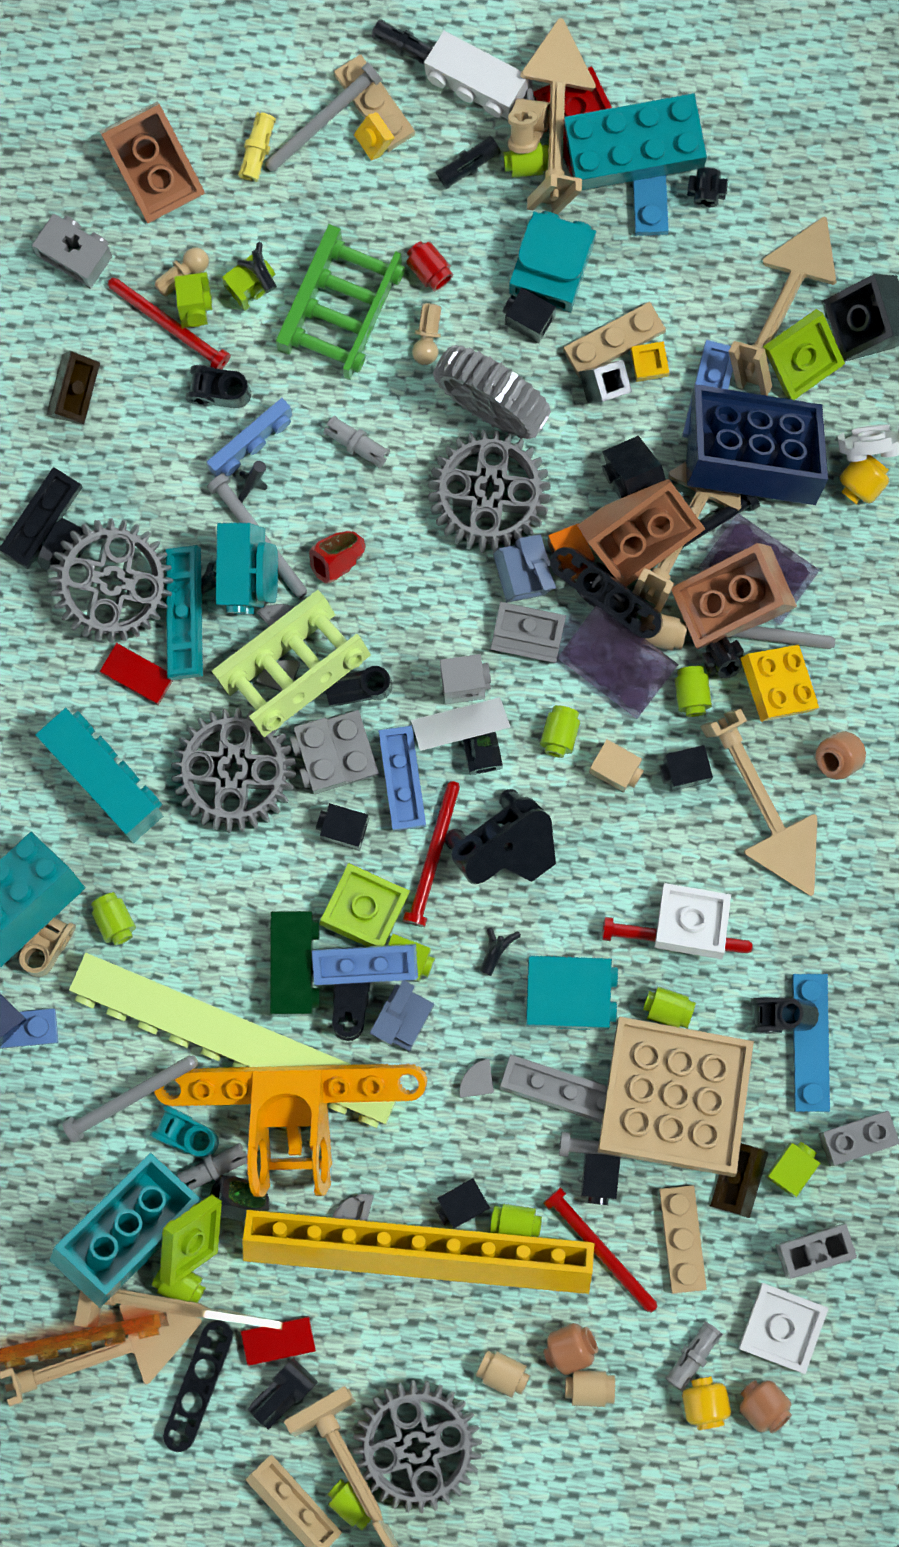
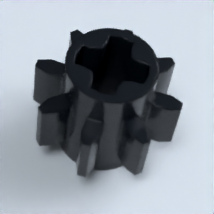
(707, 187)
(723, 658)

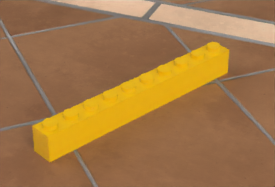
(418, 1251)

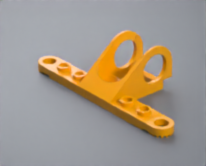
(292, 1100)

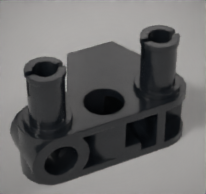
(520, 845)

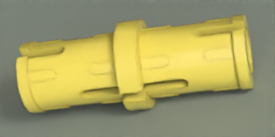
(257, 147)

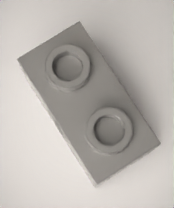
(81, 265)
(464, 679)
(859, 1138)
(816, 1251)

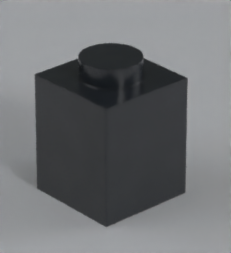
(529, 315)
(605, 382)
(686, 768)
(342, 826)
(600, 1178)
(461, 1204)

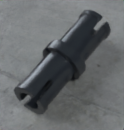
(401, 41)
(486, 150)

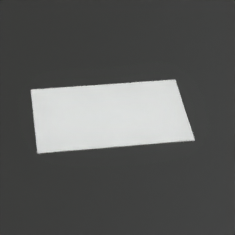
(460, 724)

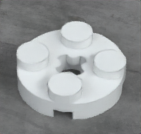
(869, 441)

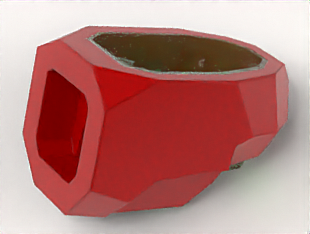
(336, 555)

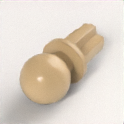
(194, 261)
(425, 350)

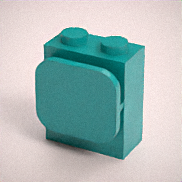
(553, 259)
(245, 568)
(571, 993)

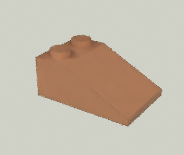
(152, 162)
(640, 530)
(734, 595)

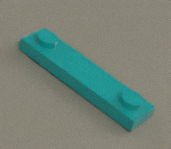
(184, 613)

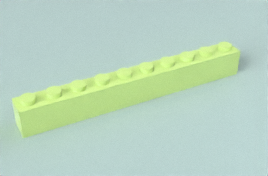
(203, 1025)

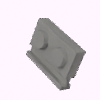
(528, 632)

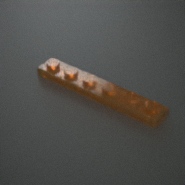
(82, 1340)

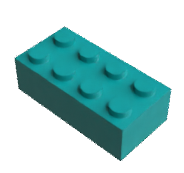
(635, 141)
(94, 768)
(32, 892)
(122, 1230)

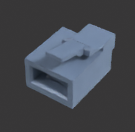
(524, 569)
(402, 1017)

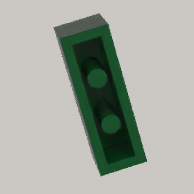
(292, 963)

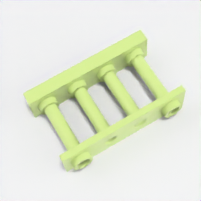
(275, 642)

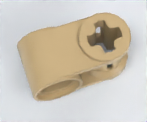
(528, 123)
(48, 943)

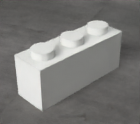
(475, 75)

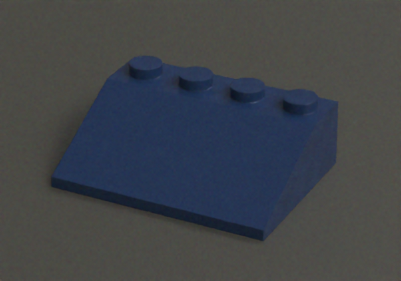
(756, 445)

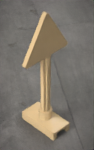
(560, 65)
(803, 257)
(656, 584)
(789, 850)
(89, 1313)
(150, 1353)
(322, 1416)

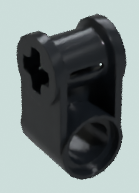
(211, 385)
(350, 1000)
(777, 1015)

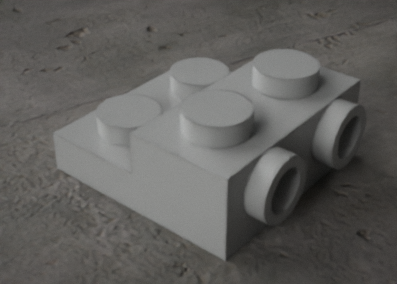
(334, 752)

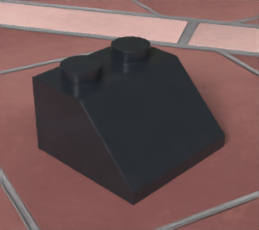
(865, 316)

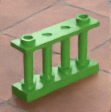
(319, 277)

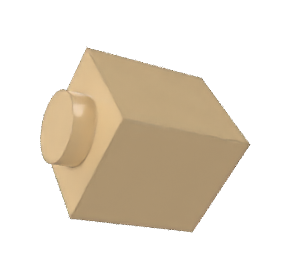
(617, 766)

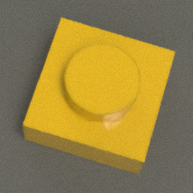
(374, 136)
(650, 361)

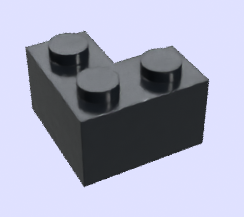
(631, 467)

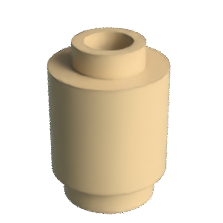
(671, 635)
(503, 1373)
(590, 1388)

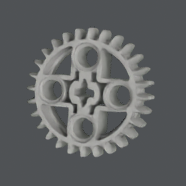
(491, 392)
(490, 473)
(131, 540)
(232, 788)
(376, 1471)

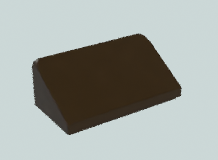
(73, 388)
(739, 1192)

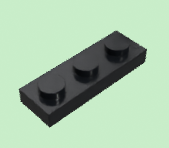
(39, 517)

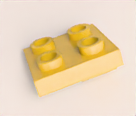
(779, 683)

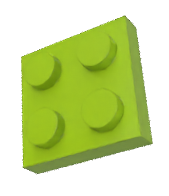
(804, 354)
(364, 907)
(190, 1240)

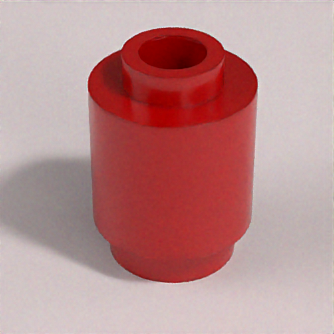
(429, 265)

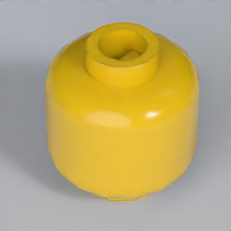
(864, 480)
(706, 1403)

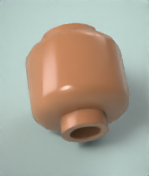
(840, 755)
(570, 1348)
(765, 1406)

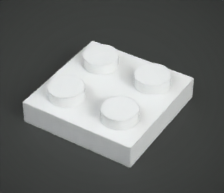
(693, 921)
(783, 1328)

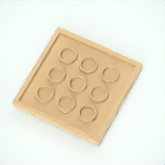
(676, 1096)

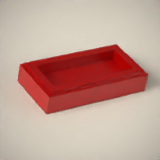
(136, 674)
(271, 1344)

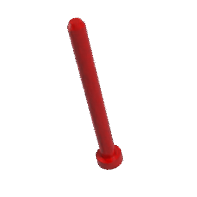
(217, 358)
(433, 855)
(649, 934)
(600, 1249)

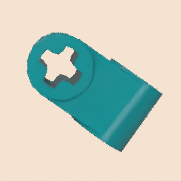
(179, 1132)

